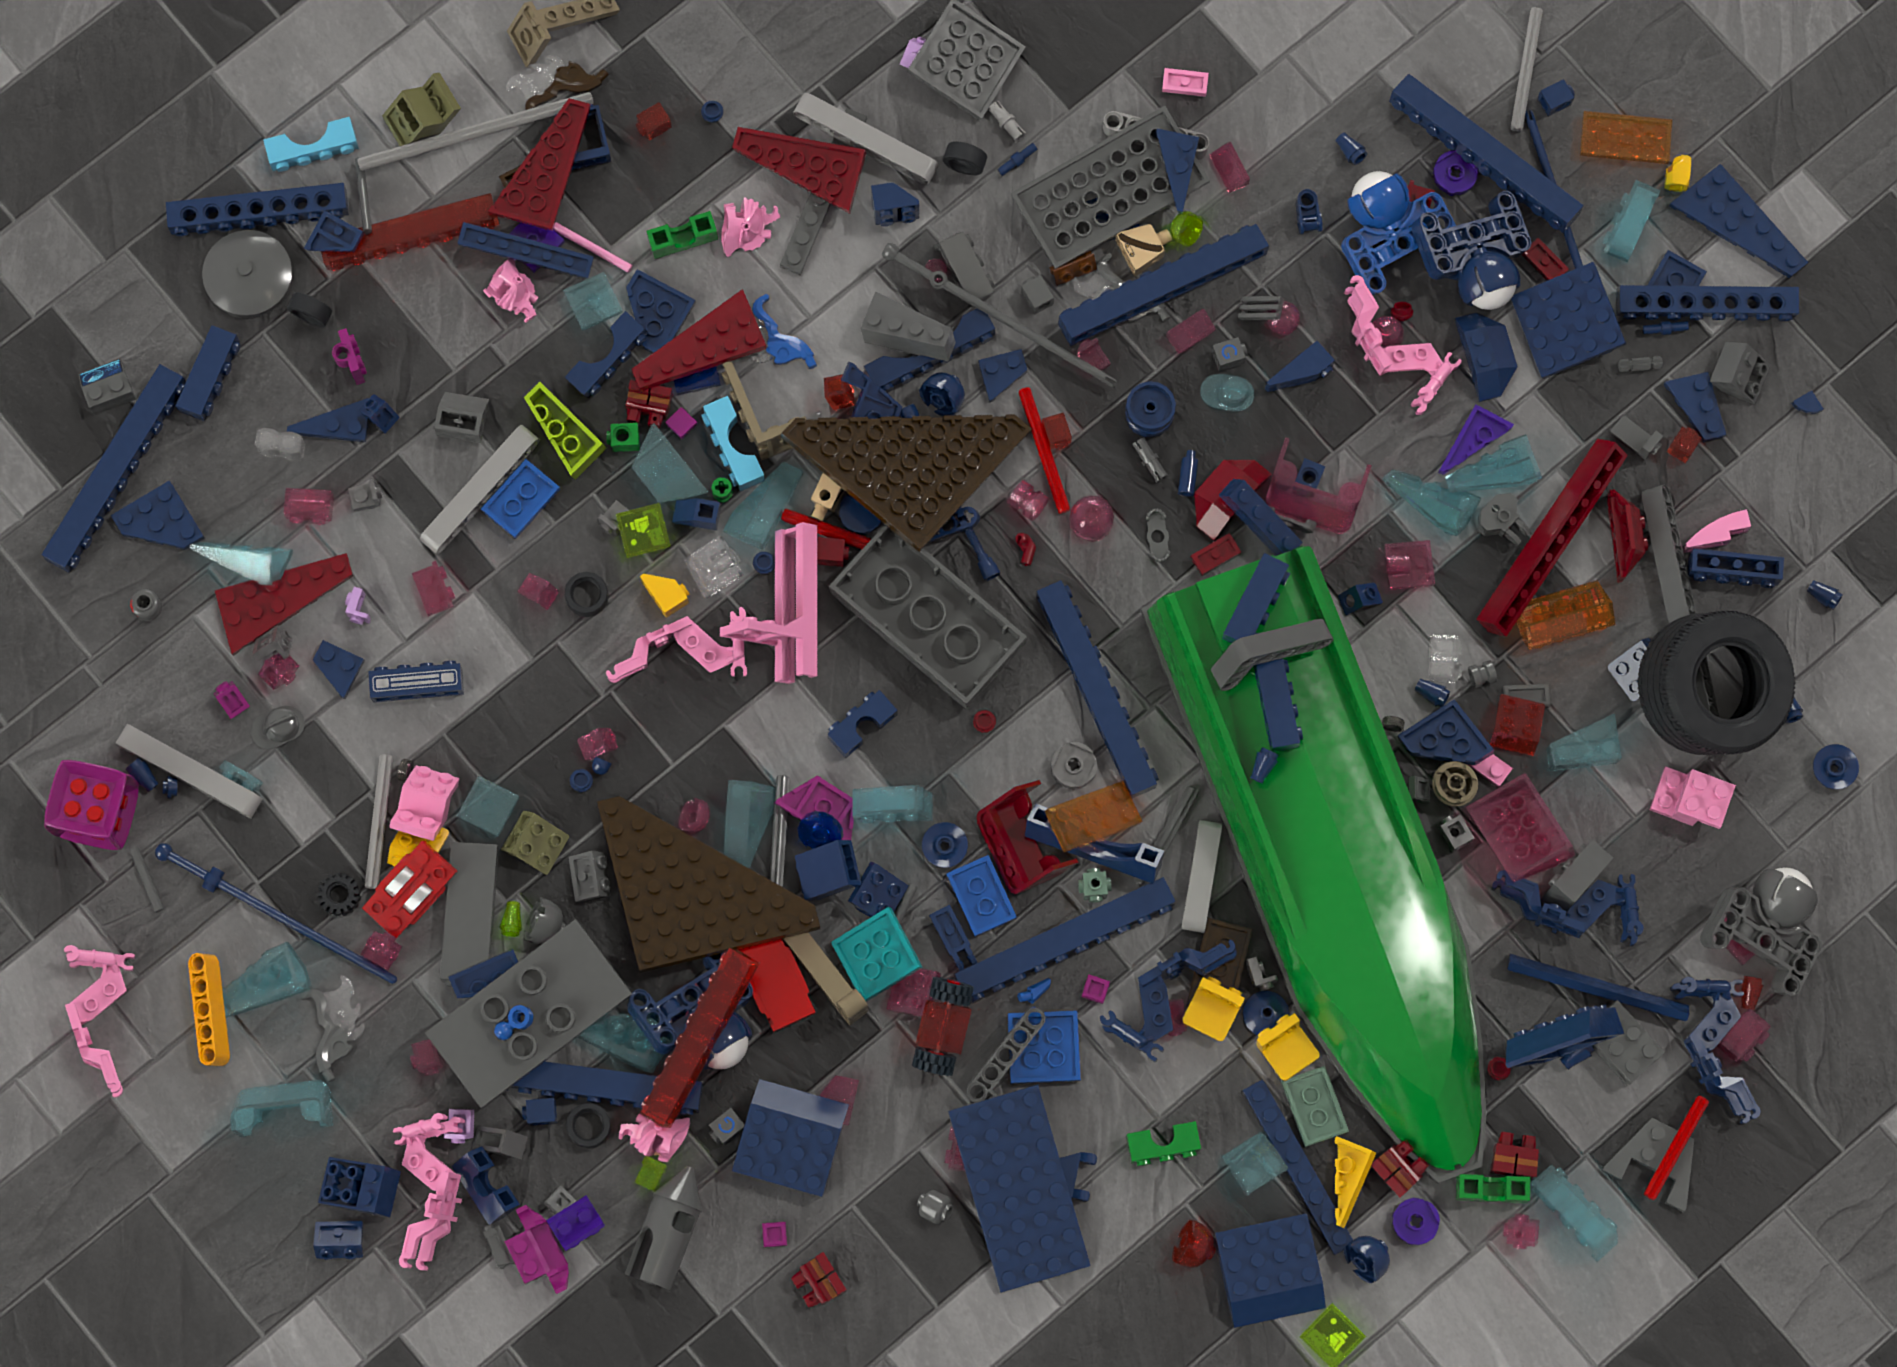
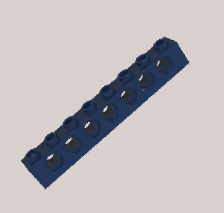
(268, 200)
(1786, 297)

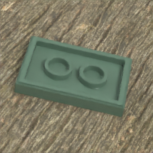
(1314, 1106)

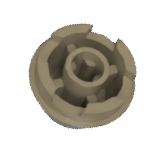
(1455, 783)

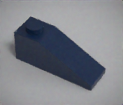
(1303, 369)

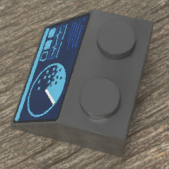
(106, 386)

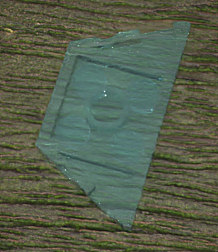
(664, 470)

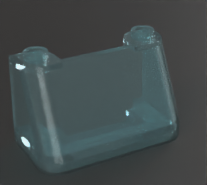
(309, 1095)

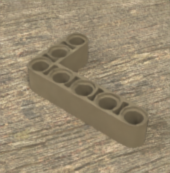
(845, 999)

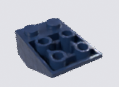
(359, 1186)

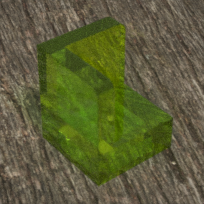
(651, 1173)

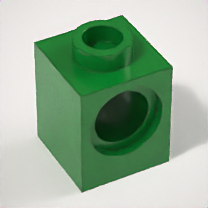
(630, 444)

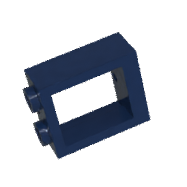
(598, 155)

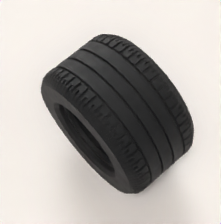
(1670, 690)

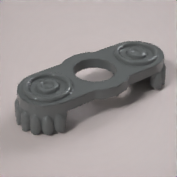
(1156, 522)
(1308, 527)

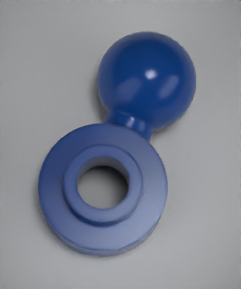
(504, 1030)

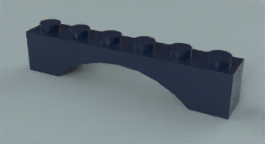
(890, 371)
(1132, 859)

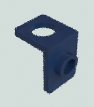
(1363, 595)

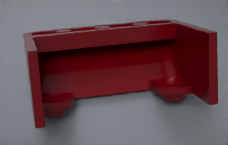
(1016, 855)

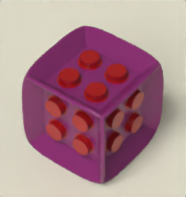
(91, 804)

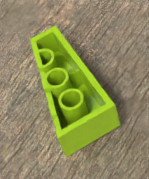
(570, 438)

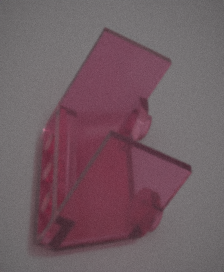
(1305, 502)

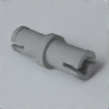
(1007, 121)

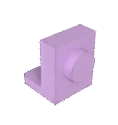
(911, 51)
(354, 602)
(467, 1127)

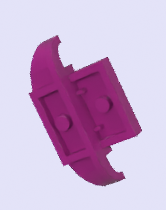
(538, 1251)

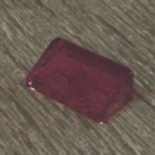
(1230, 167)
(1190, 331)

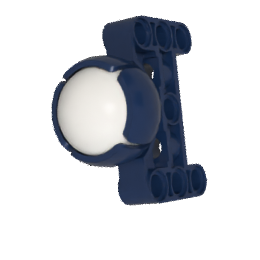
(1484, 268)
(730, 1045)

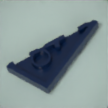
(1178, 155)
(340, 424)

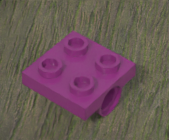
(353, 361)

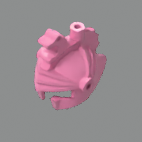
(746, 227)
(512, 290)
(655, 1140)

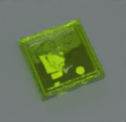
(642, 530)
(1332, 1336)

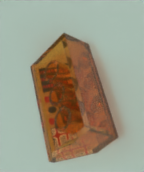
(1566, 615)

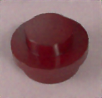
(1402, 311)
(984, 721)
(1497, 1068)

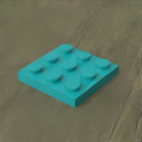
(876, 954)

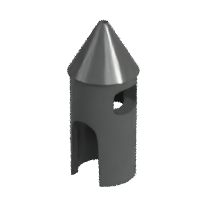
(666, 1231)

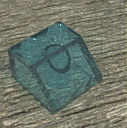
(1255, 1163)

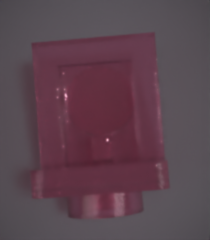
(1093, 354)
(538, 591)
(597, 742)
(1177, 1015)

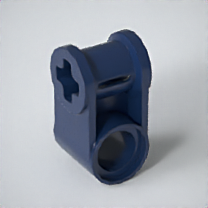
(1309, 216)

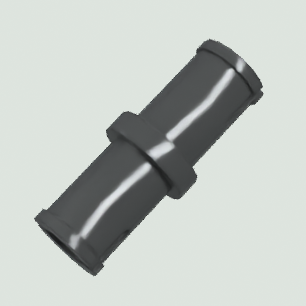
(1150, 459)

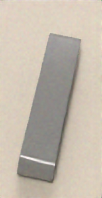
(1125, 120)
(1201, 876)

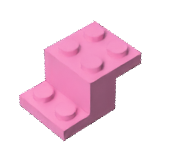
(1692, 797)
(424, 802)

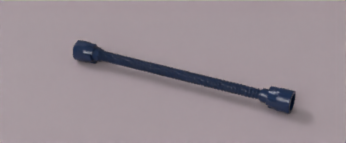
(988, 568)

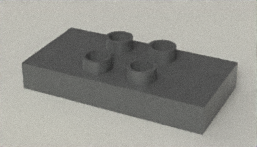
(928, 615)
(565, 987)

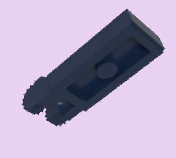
(952, 935)

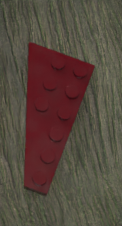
(816, 166)
(543, 176)
(716, 338)
(254, 608)

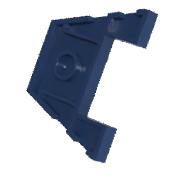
(873, 400)

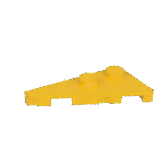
(1351, 1172)

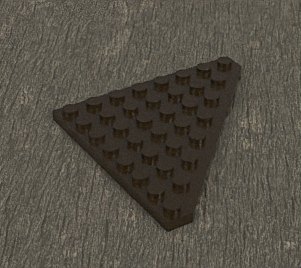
(908, 468)
(688, 897)

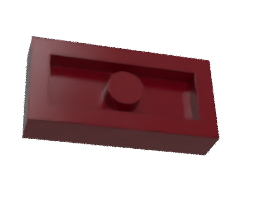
(1544, 260)
(1215, 554)

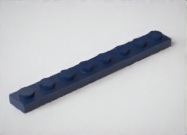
(1298, 1165)

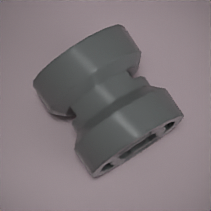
(1481, 675)

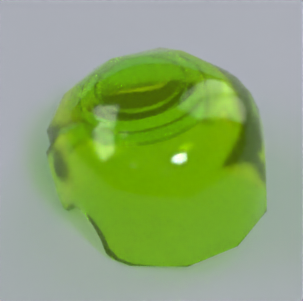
(1186, 228)

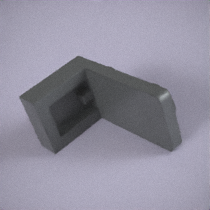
(1636, 437)

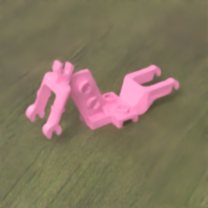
(1395, 357)
(692, 640)
(93, 1002)
(437, 1177)

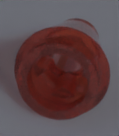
(1752, 989)

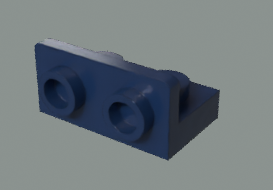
(338, 1239)

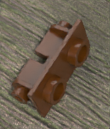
(1077, 268)

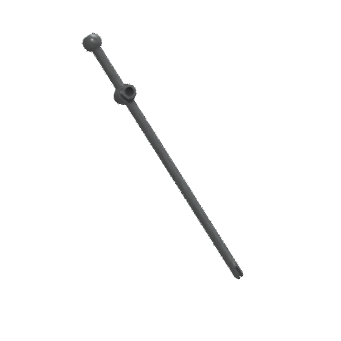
(891, 253)

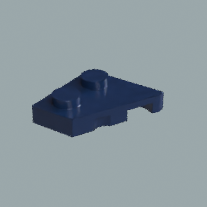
(333, 235)
(338, 666)

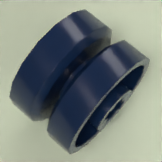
(1152, 396)

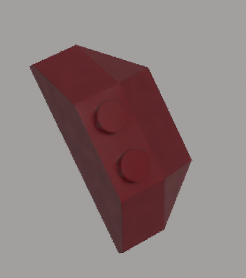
(1211, 511)
(1626, 533)

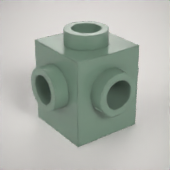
(1091, 893)

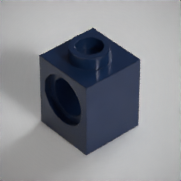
(1556, 97)
(1312, 469)
(540, 1112)

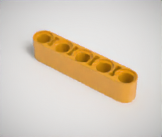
(209, 1009)

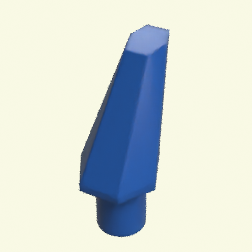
(1035, 991)

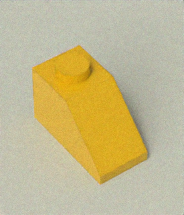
(666, 593)

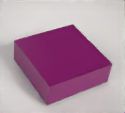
(681, 423)
(1095, 989)
(774, 1234)

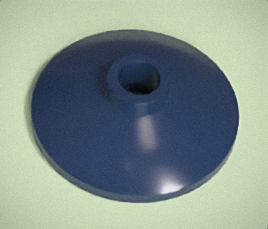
(1842, 758)
(944, 833)
(1254, 1008)

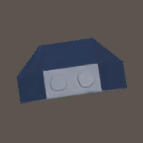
(1487, 354)

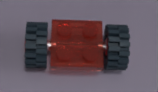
(943, 1026)

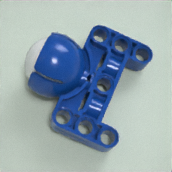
(1382, 205)

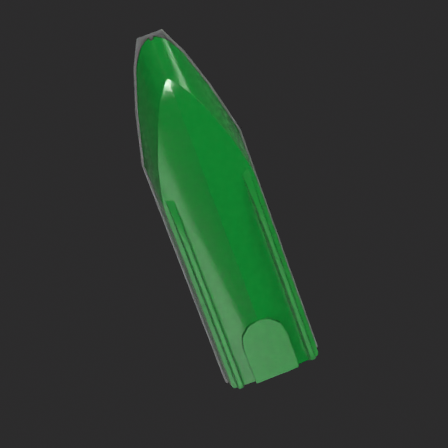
(1337, 866)

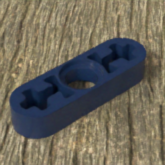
(965, 525)

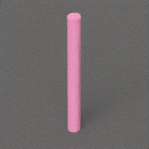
(592, 247)

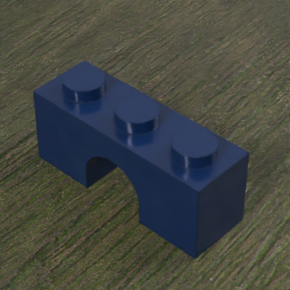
(875, 709)
(491, 1202)

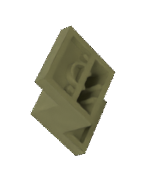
(421, 111)

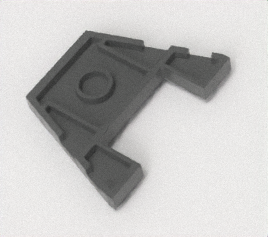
(1649, 1148)

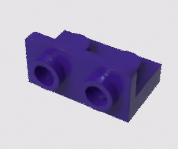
(575, 1223)

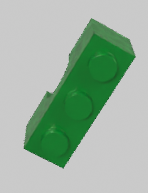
(669, 240)
(1184, 1143)
(1490, 1189)

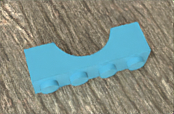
(337, 139)
(744, 468)

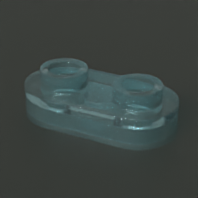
(248, 781)

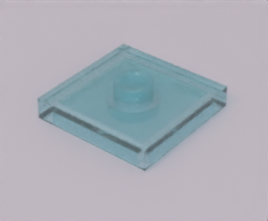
(593, 301)
(488, 806)

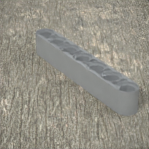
(863, 136)
(479, 489)
(189, 771)

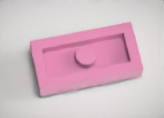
(1185, 82)
(1493, 770)

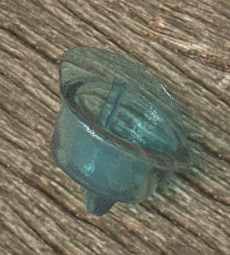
(1227, 392)

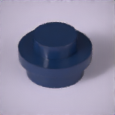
(712, 111)
(764, 562)
(581, 780)
(169, 787)

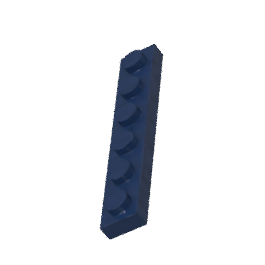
(525, 250)

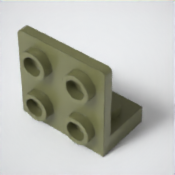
(535, 842)

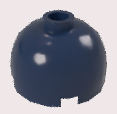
(943, 392)
(1369, 1257)

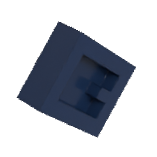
(379, 413)

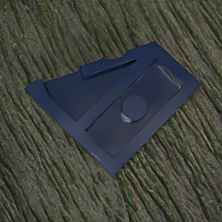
(1001, 372)

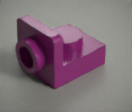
(230, 699)

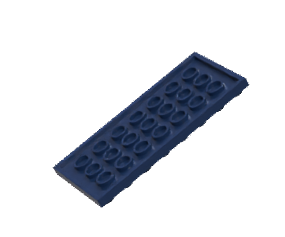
(1019, 1188)

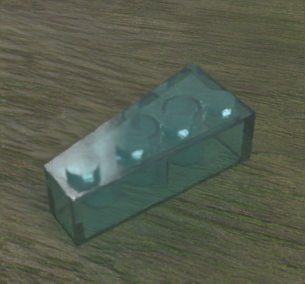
(1576, 1211)

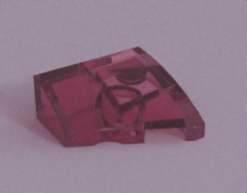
(842, 1090)

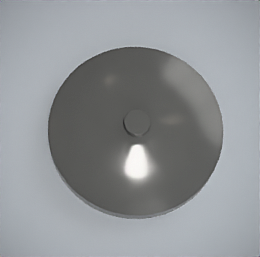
(247, 274)

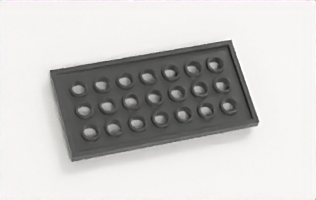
(1083, 165)

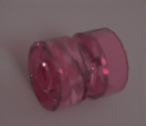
(1028, 500)

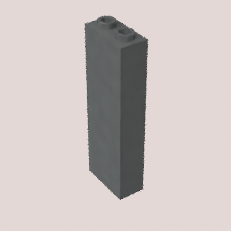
(469, 907)

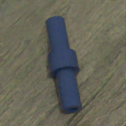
(1017, 159)
(1665, 327)

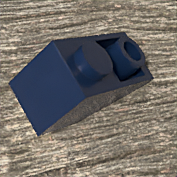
(697, 513)

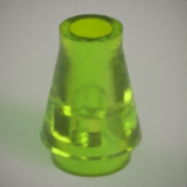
(511, 921)

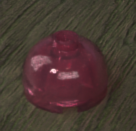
(1091, 518)

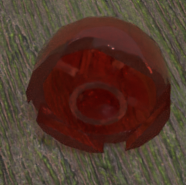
(1194, 1246)

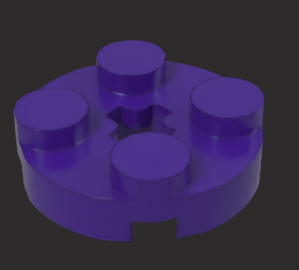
(1450, 184)
(1428, 1225)

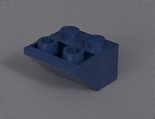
(893, 205)

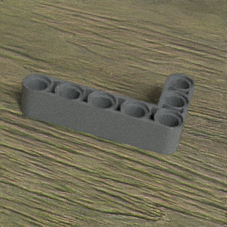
(1268, 647)
(1003, 1065)

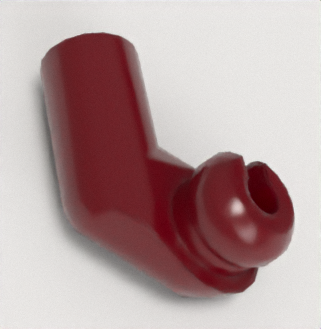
(1027, 546)

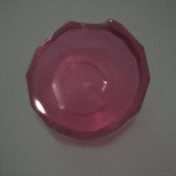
(1288, 321)
(1390, 329)
(694, 816)

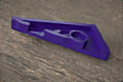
(1477, 433)

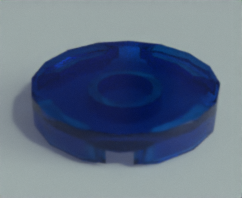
(819, 829)

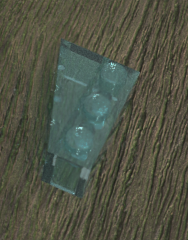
(1587, 747)

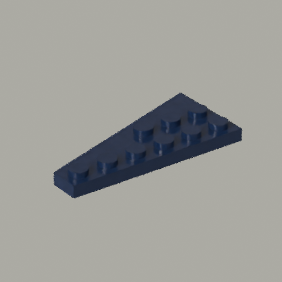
(1732, 214)

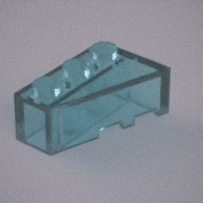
(1630, 221)
(893, 804)

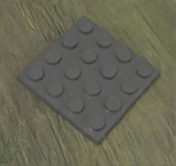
(966, 59)

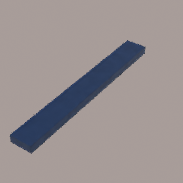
(1598, 987)

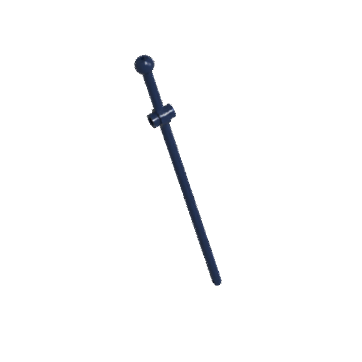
(1534, 131)
(214, 879)

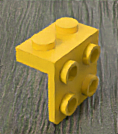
(406, 843)
(1213, 1009)
(1287, 1047)

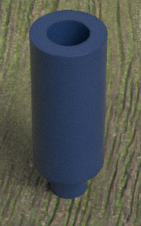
(1188, 474)

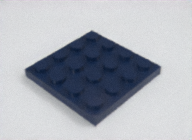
(1568, 320)

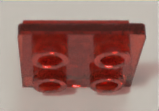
(1517, 725)

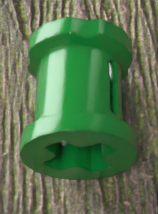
(722, 498)

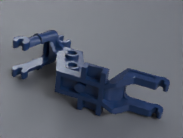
(1582, 912)
(1155, 996)
(1707, 1037)

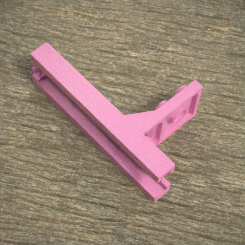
(786, 628)

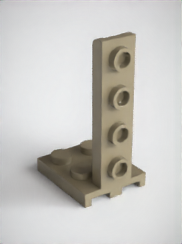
(532, 26)
(769, 442)

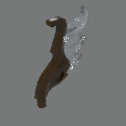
(551, 79)

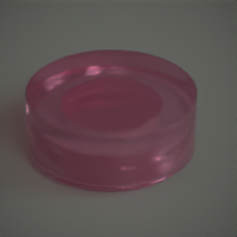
(936, 265)

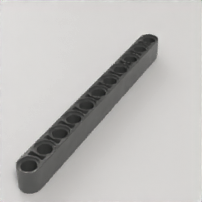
(1674, 573)

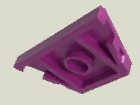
(822, 797)

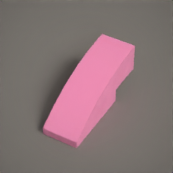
(1719, 531)

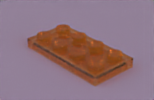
(1626, 137)
(1093, 816)

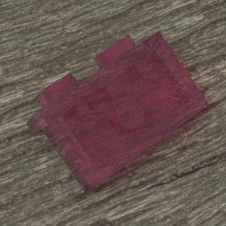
(433, 590)

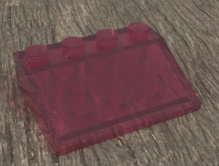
(1521, 829)

